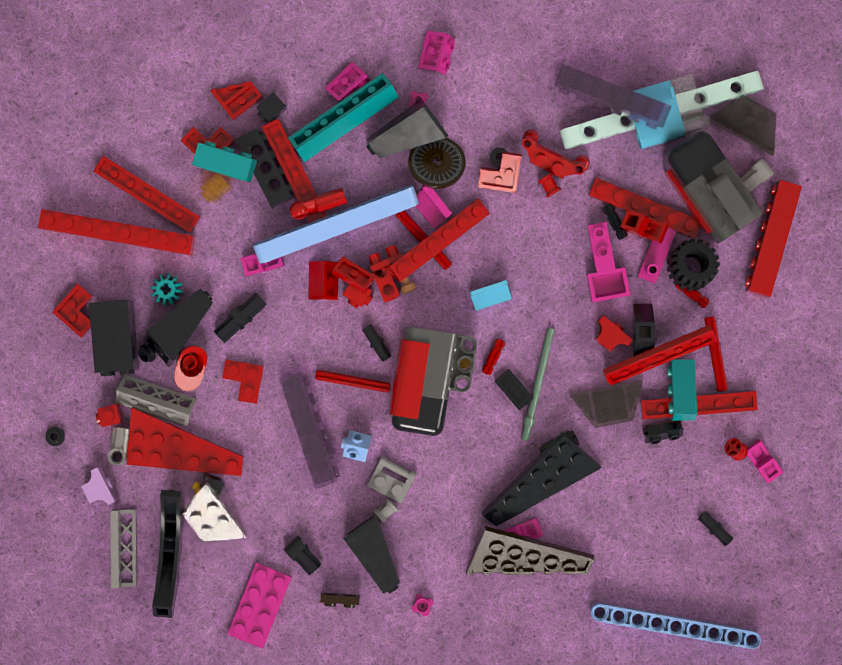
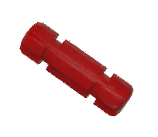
(695, 296)
(493, 356)

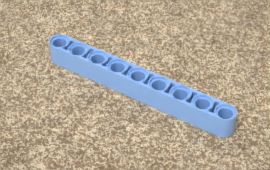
(336, 224)
(684, 625)

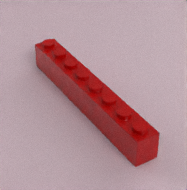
(116, 232)

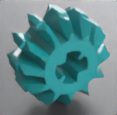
(171, 284)

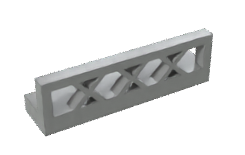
(153, 403)
(116, 569)

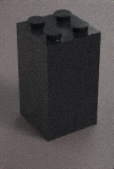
(114, 337)

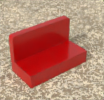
(353, 274)
(322, 282)

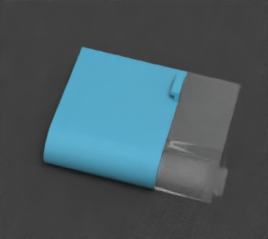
(685, 115)

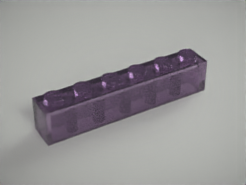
(613, 96)
(309, 430)

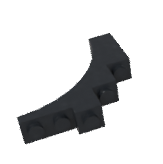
(169, 554)

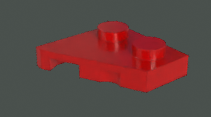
(237, 98)

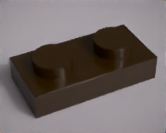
(331, 600)

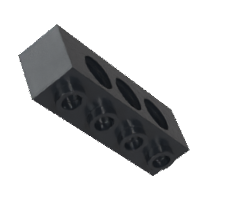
(283, 193)

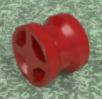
(731, 449)

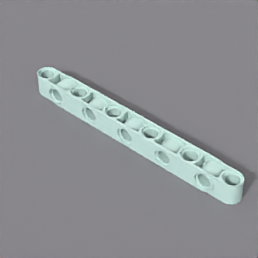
(612, 125)

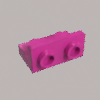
(436, 52)
(347, 82)

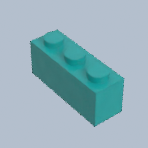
(224, 161)
(682, 390)

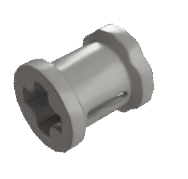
(385, 510)

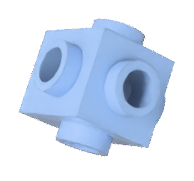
(356, 445)

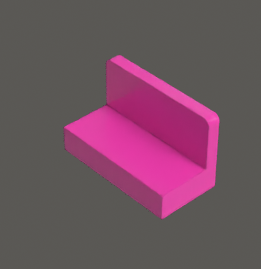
(432, 207)

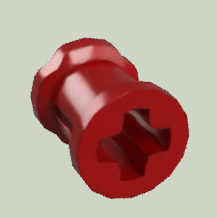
(549, 185)

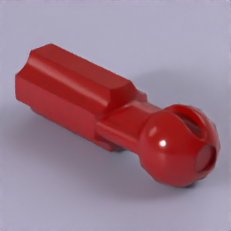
(319, 203)

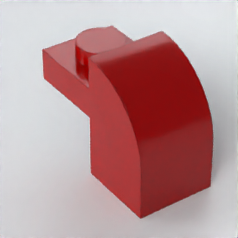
(643, 226)

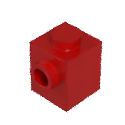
(356, 297)
(109, 415)

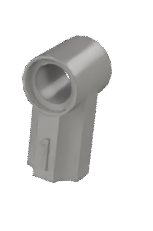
(758, 174)
(119, 443)

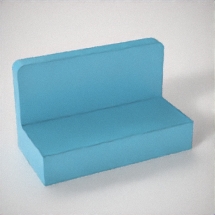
(490, 295)

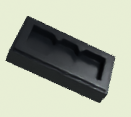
(514, 389)

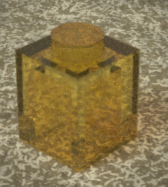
(215, 188)

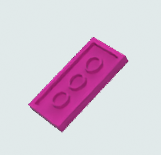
(259, 605)

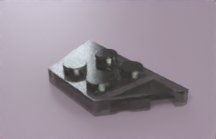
(748, 122)
(609, 404)
(211, 517)

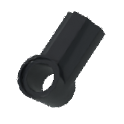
(301, 554)

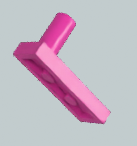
(655, 257)

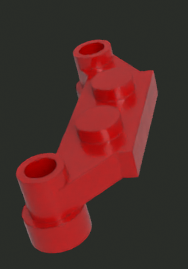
(551, 160)

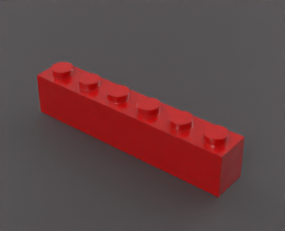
(773, 238)

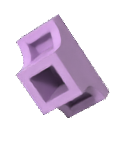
(99, 487)

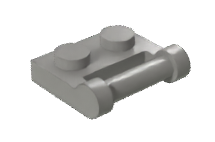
(388, 485)

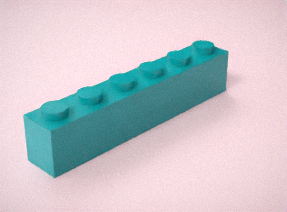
(343, 117)

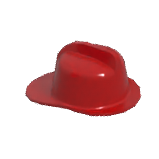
(190, 368)

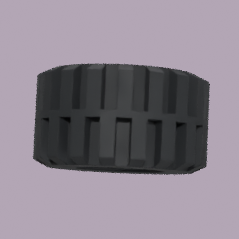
(703, 255)

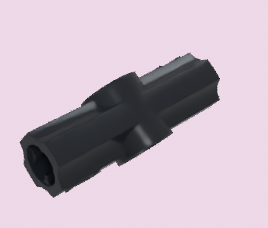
(240, 317)

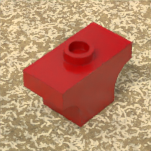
(611, 334)

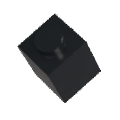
(271, 108)

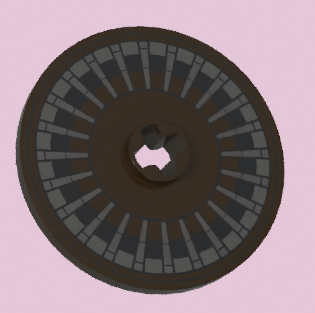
(431, 174)

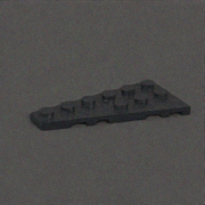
(548, 474)

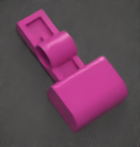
(607, 281)

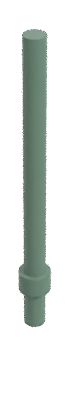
(529, 420)

